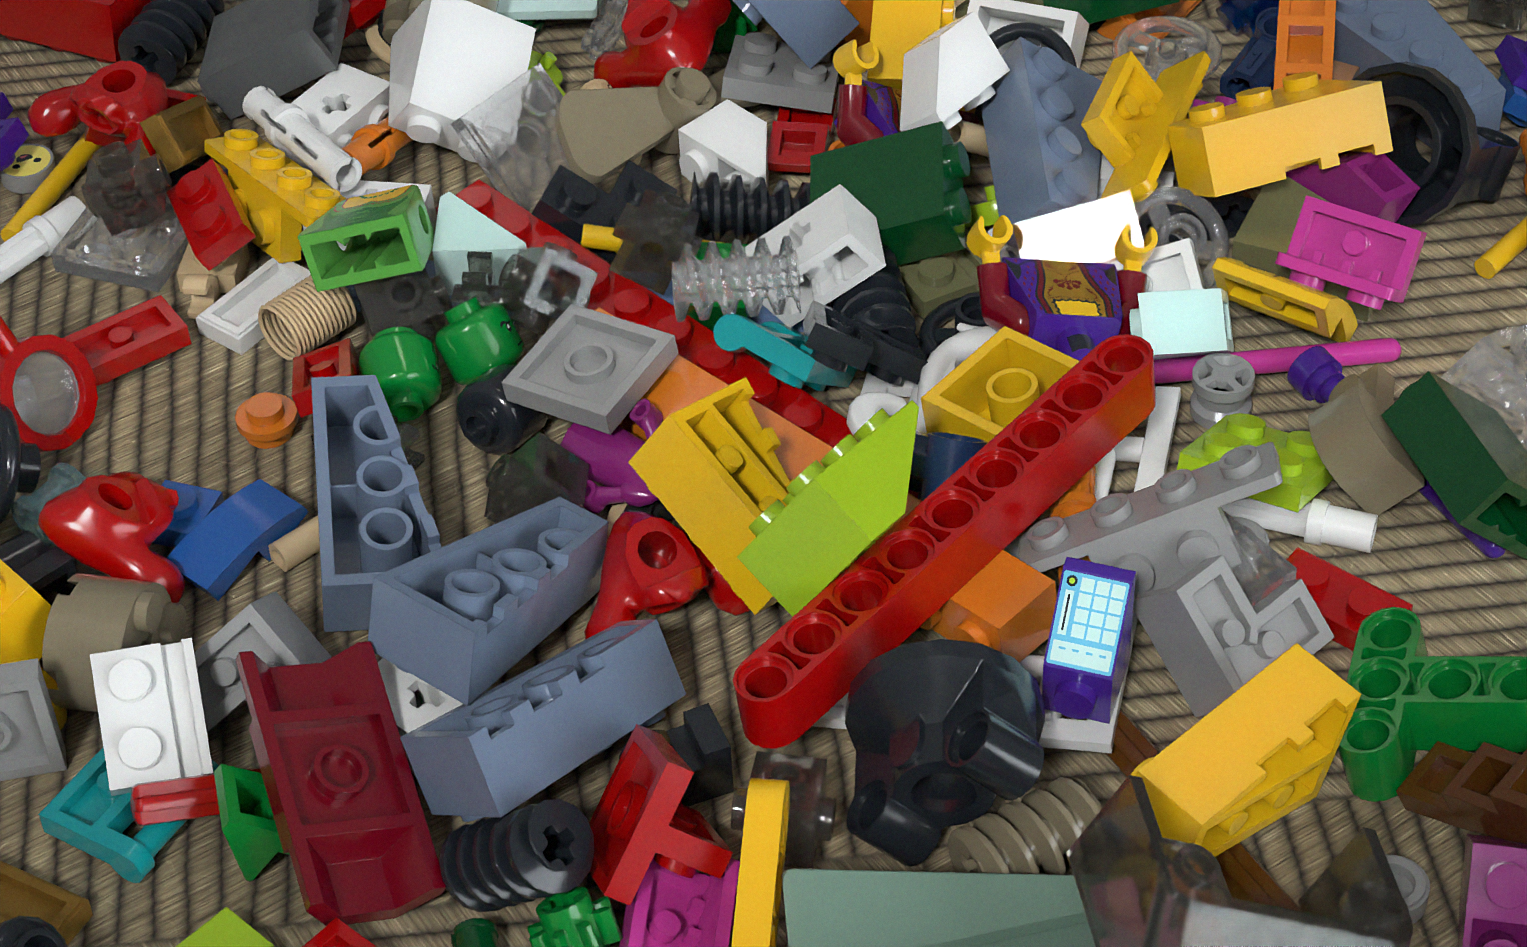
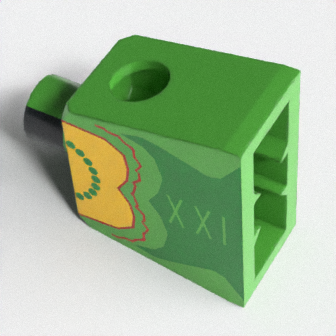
(384, 237)

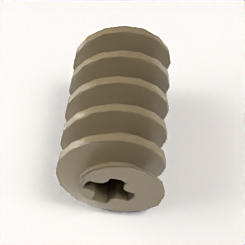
(1026, 832)

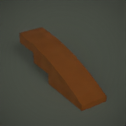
(1471, 790)

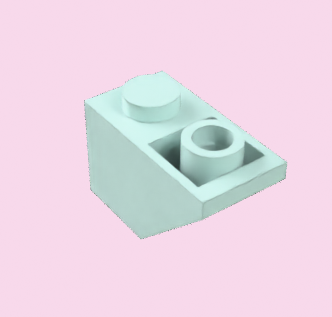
(1184, 322)

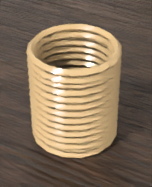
(305, 318)

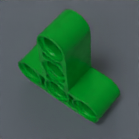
(1423, 699)

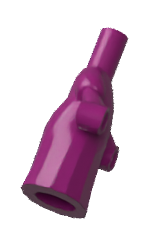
(609, 459)

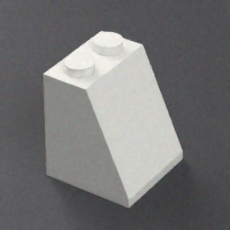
(448, 63)

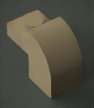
(1361, 446)

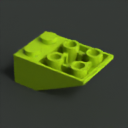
(834, 510)

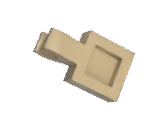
(207, 285)

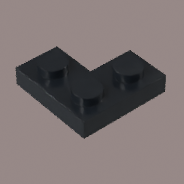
(574, 201)
(845, 341)

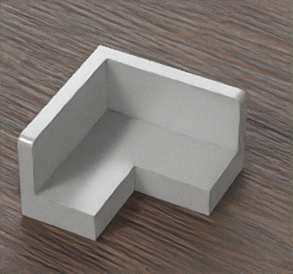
(262, 627)
(1217, 638)

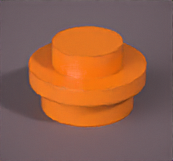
(267, 419)

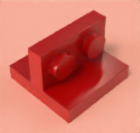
(644, 817)

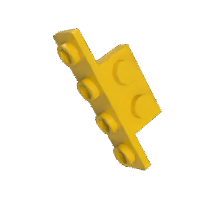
(1132, 119)
(272, 191)

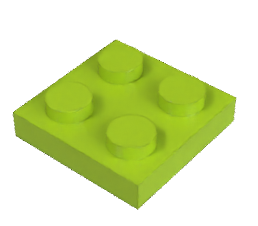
(1300, 464)

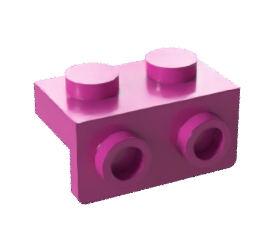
(1353, 251)
(681, 909)

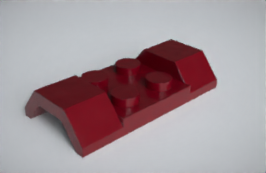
(340, 786)

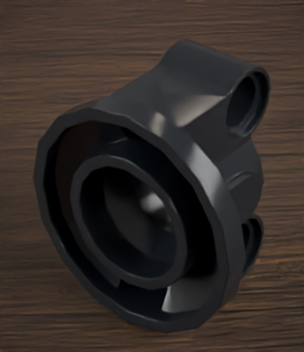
(1465, 158)
(938, 740)

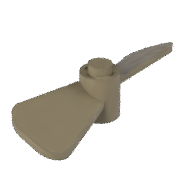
(617, 125)

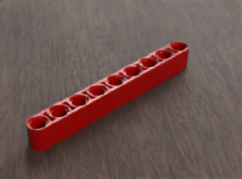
(944, 542)

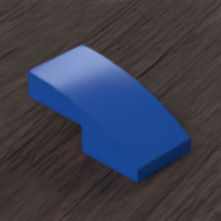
(232, 535)

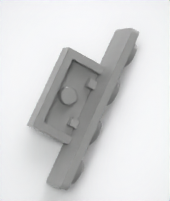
(1162, 527)

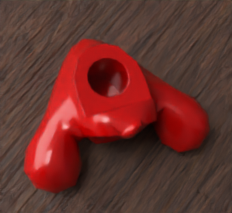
(662, 38)
(108, 102)
(112, 524)
(654, 570)

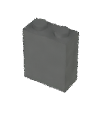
(271, 47)

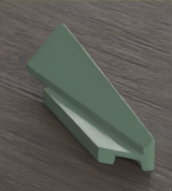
(932, 909)

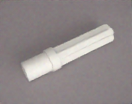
(38, 237)
(1315, 522)

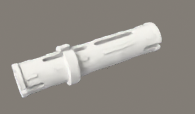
(290, 129)

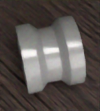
(1221, 388)

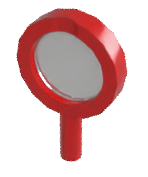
(46, 388)

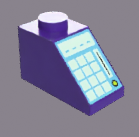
(1089, 640)

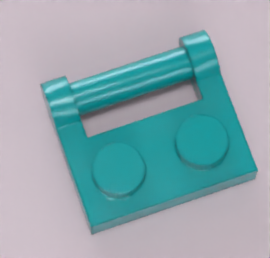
(781, 347)
(94, 821)

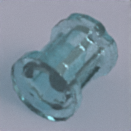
(27, 508)

